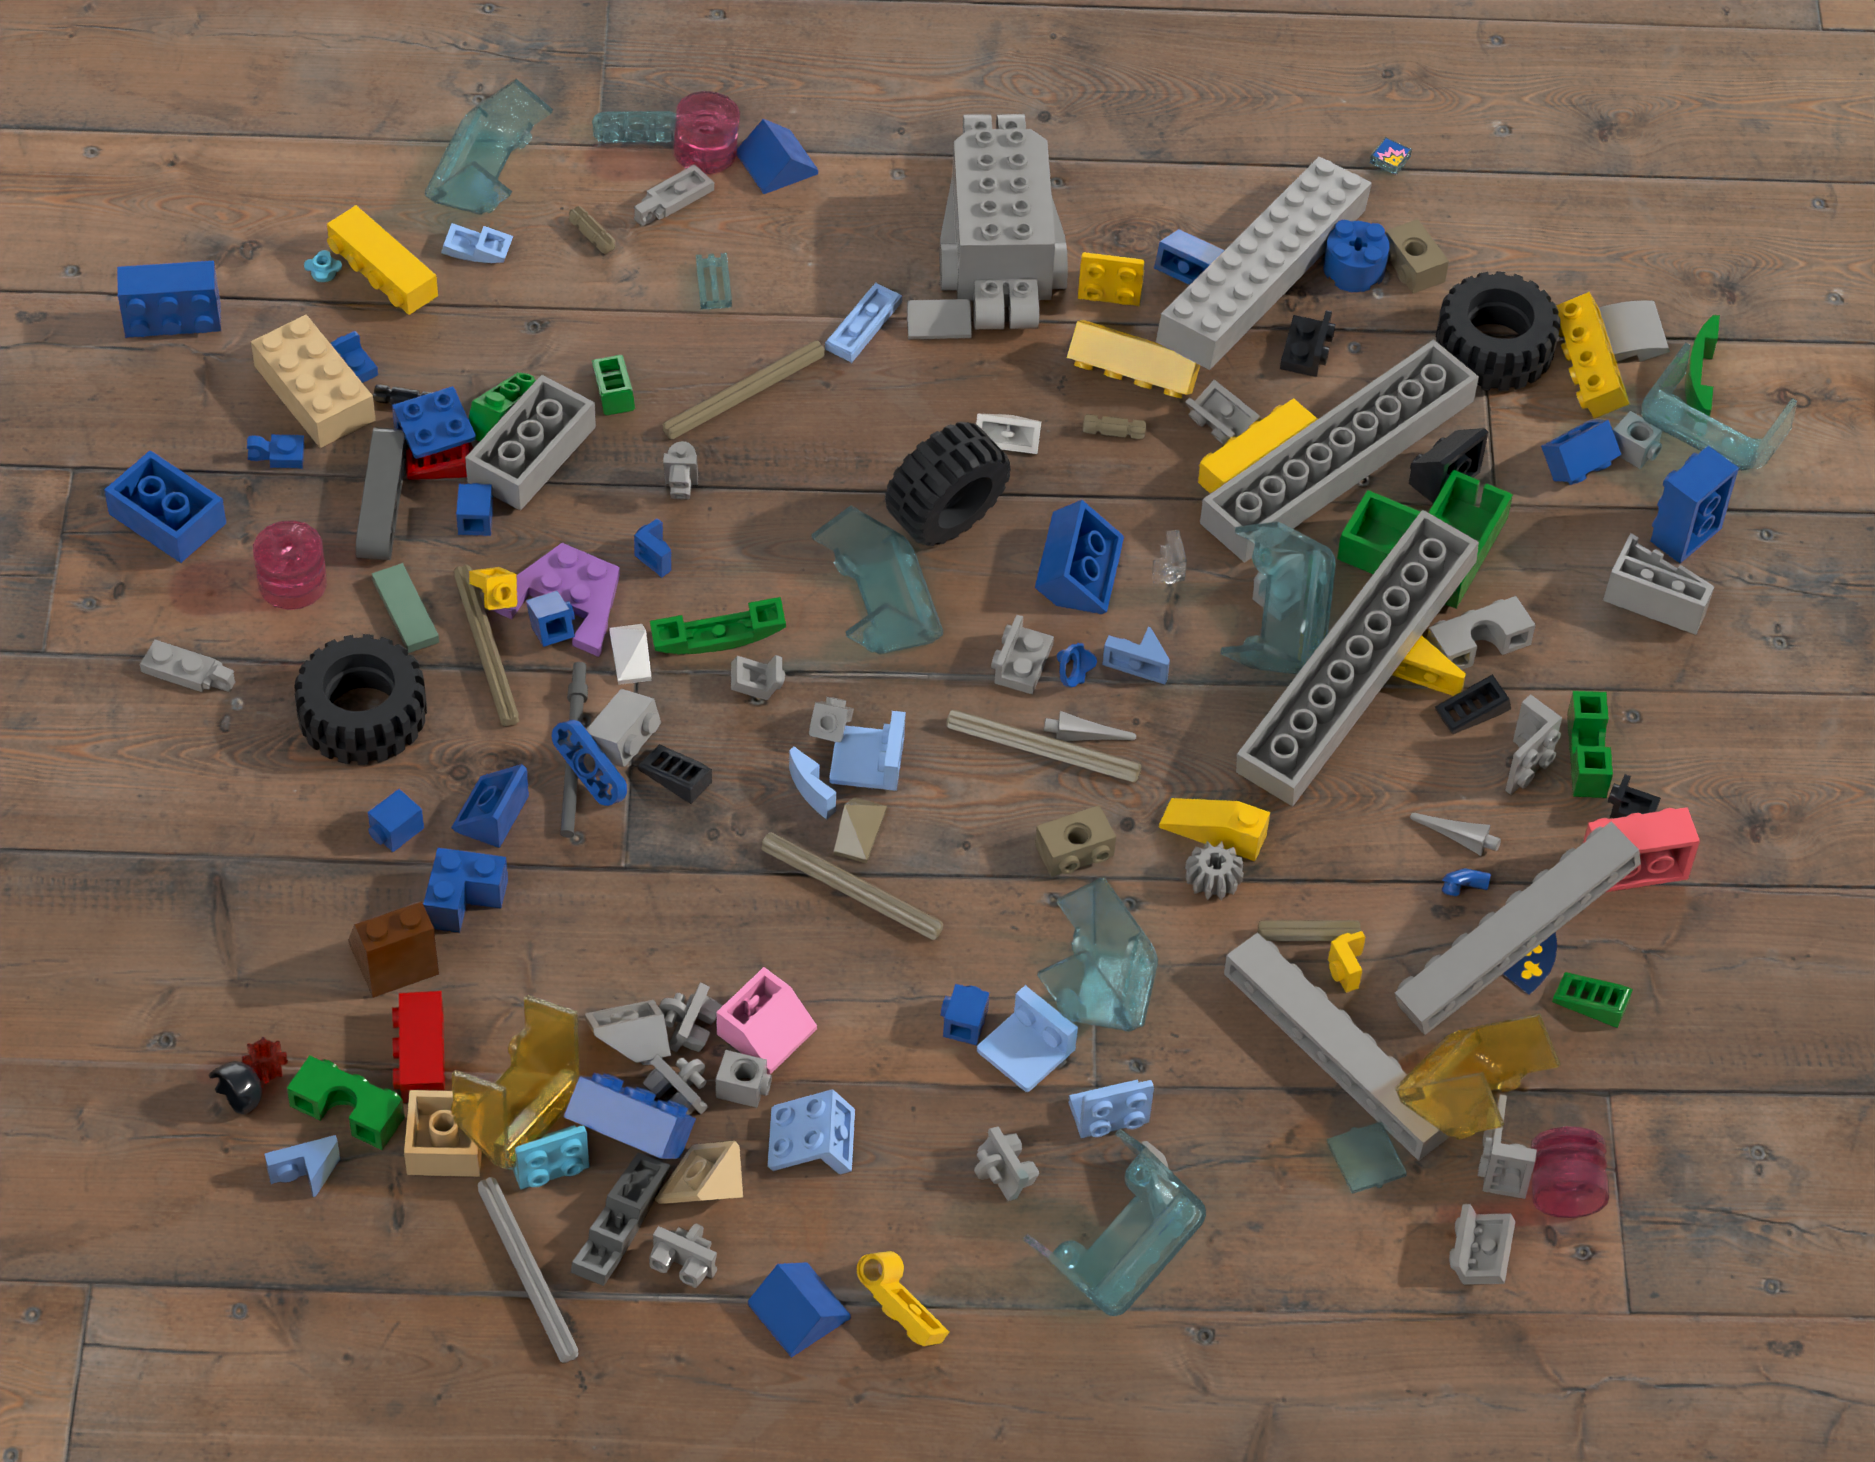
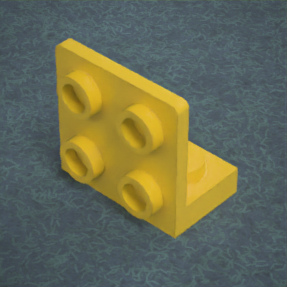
(1111, 279)

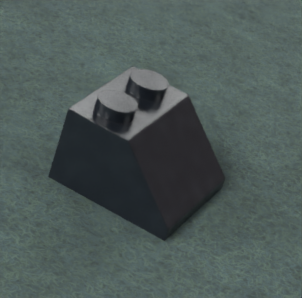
(1458, 452)

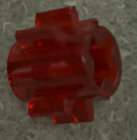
(265, 1059)

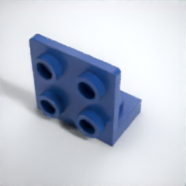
(433, 422)

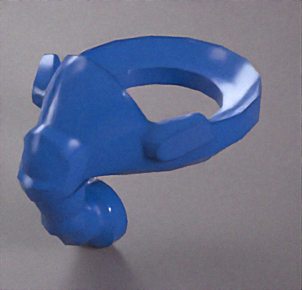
(1083, 662)

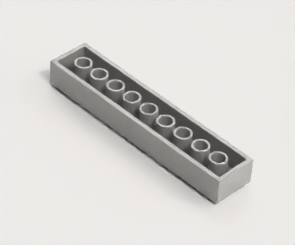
(1261, 263)
(1341, 447)
(1356, 658)

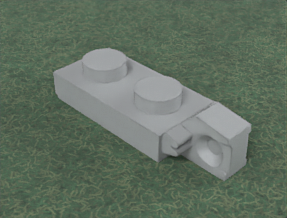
(673, 195)
(186, 668)

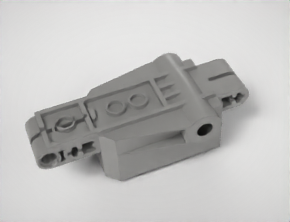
(1001, 223)

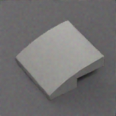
(1634, 329)

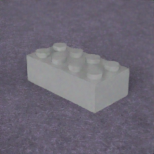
(531, 441)

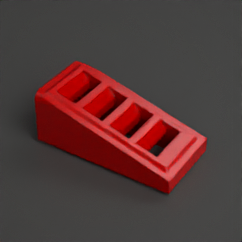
(451, 469)

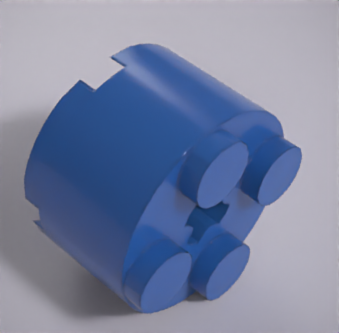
(1356, 255)

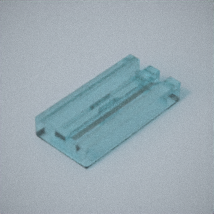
(712, 263)

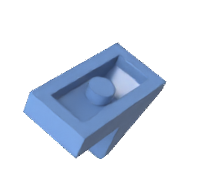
(1139, 660)
(312, 1159)

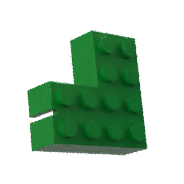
(1382, 522)

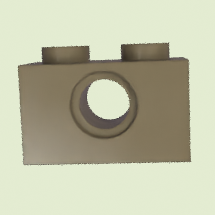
(1416, 256)
(1089, 828)

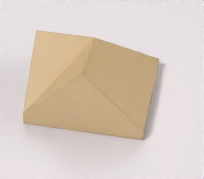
(705, 1173)

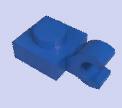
(282, 451)

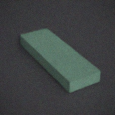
(405, 608)

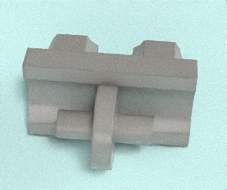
(681, 469)
(697, 1006)
(664, 1077)
(1001, 1165)
(686, 1249)

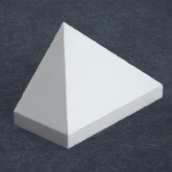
(1011, 432)
(630, 653)

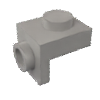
(756, 677)
(830, 719)

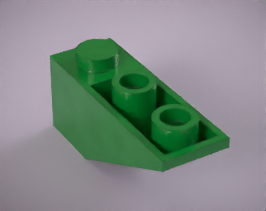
(496, 402)

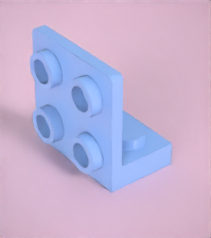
(870, 755)
(1029, 1041)
(1112, 1108)
(812, 1130)

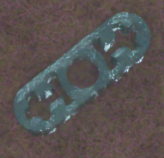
(627, 118)

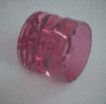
(706, 131)
(290, 565)
(1570, 1172)

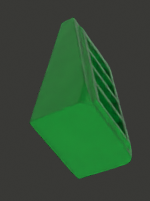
(614, 386)
(1601, 1010)

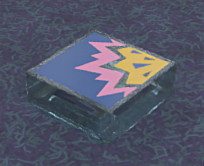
(1390, 156)

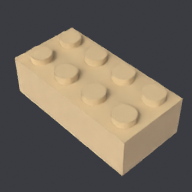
(313, 381)

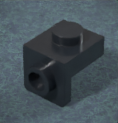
(1630, 800)

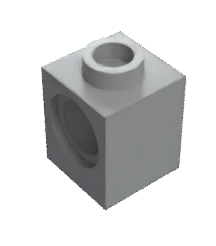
(1637, 440)
(738, 1066)

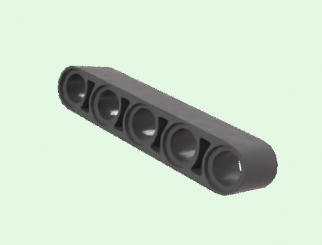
(381, 494)

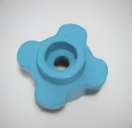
(323, 266)

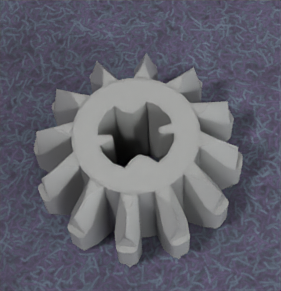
(1214, 870)

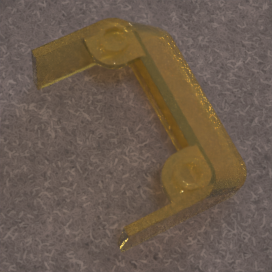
(1457, 1077)
(529, 1093)

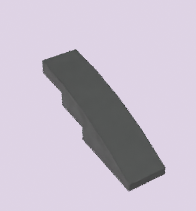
(620, 1219)

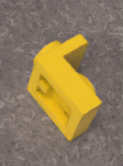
(497, 585)

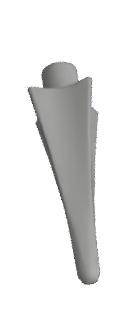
(1075, 729)
(1470, 835)

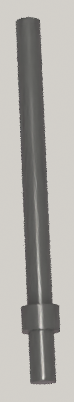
(577, 696)

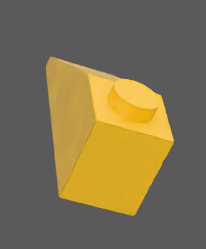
(1431, 669)
(1217, 821)

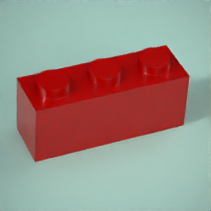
(419, 1043)

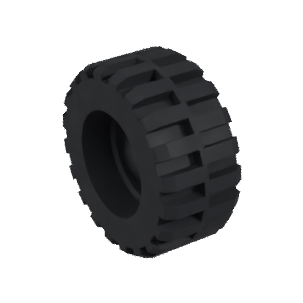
(1503, 302)
(947, 483)
(354, 665)

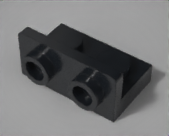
(1306, 344)

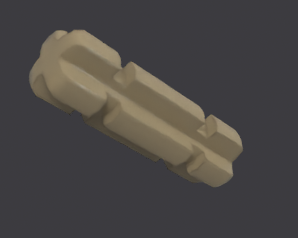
(592, 229)
(1114, 426)

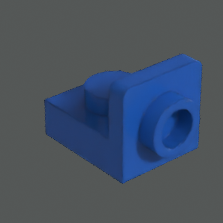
(355, 357)
(652, 549)

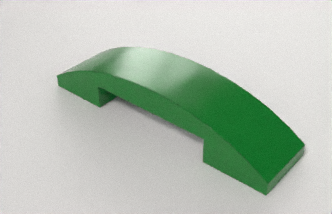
(1699, 395)
(719, 632)

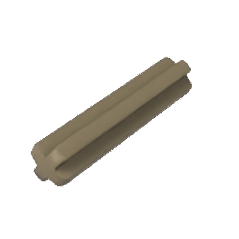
(1306, 929)

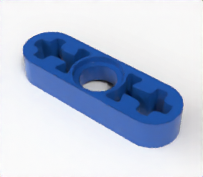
(603, 765)

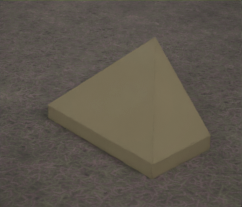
(859, 829)

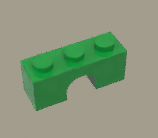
(1588, 755)
(323, 1085)

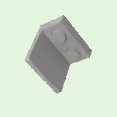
(1536, 737)
(1505, 1166)

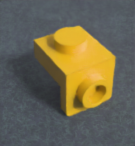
(1343, 959)

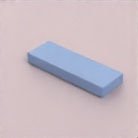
(863, 322)

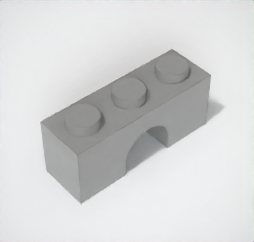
(1501, 623)

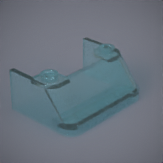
(481, 147)
(1698, 430)
(888, 580)
(1295, 598)
(1111, 966)
(1138, 1239)

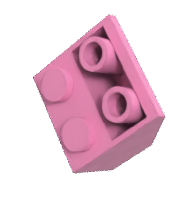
(765, 1020)

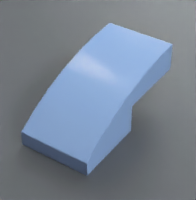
(483, 247)
(806, 778)

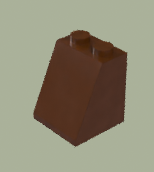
(395, 949)

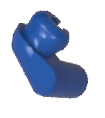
(1465, 877)

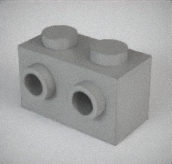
(625, 726)

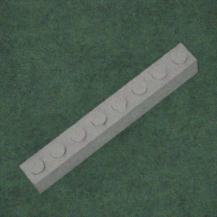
(1517, 927)
(1329, 1039)

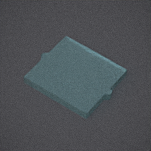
(1366, 1157)

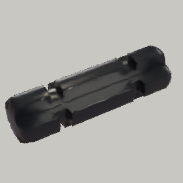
(383, 394)

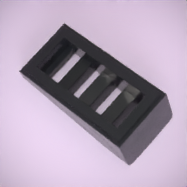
(1478, 691)
(686, 790)

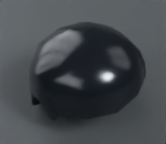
(239, 1085)

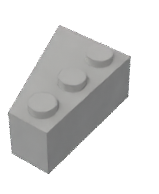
(1657, 589)

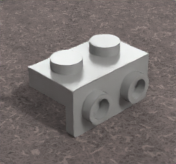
(1221, 412)
(1482, 1246)

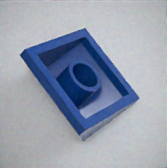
(774, 157)
(493, 805)
(797, 1306)

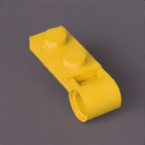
(897, 1300)

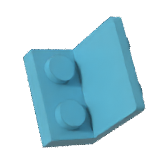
(551, 1157)

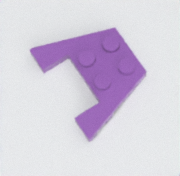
(578, 578)

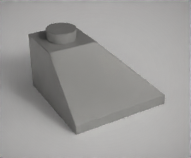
(633, 1030)

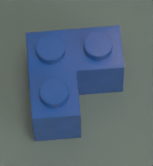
(461, 880)

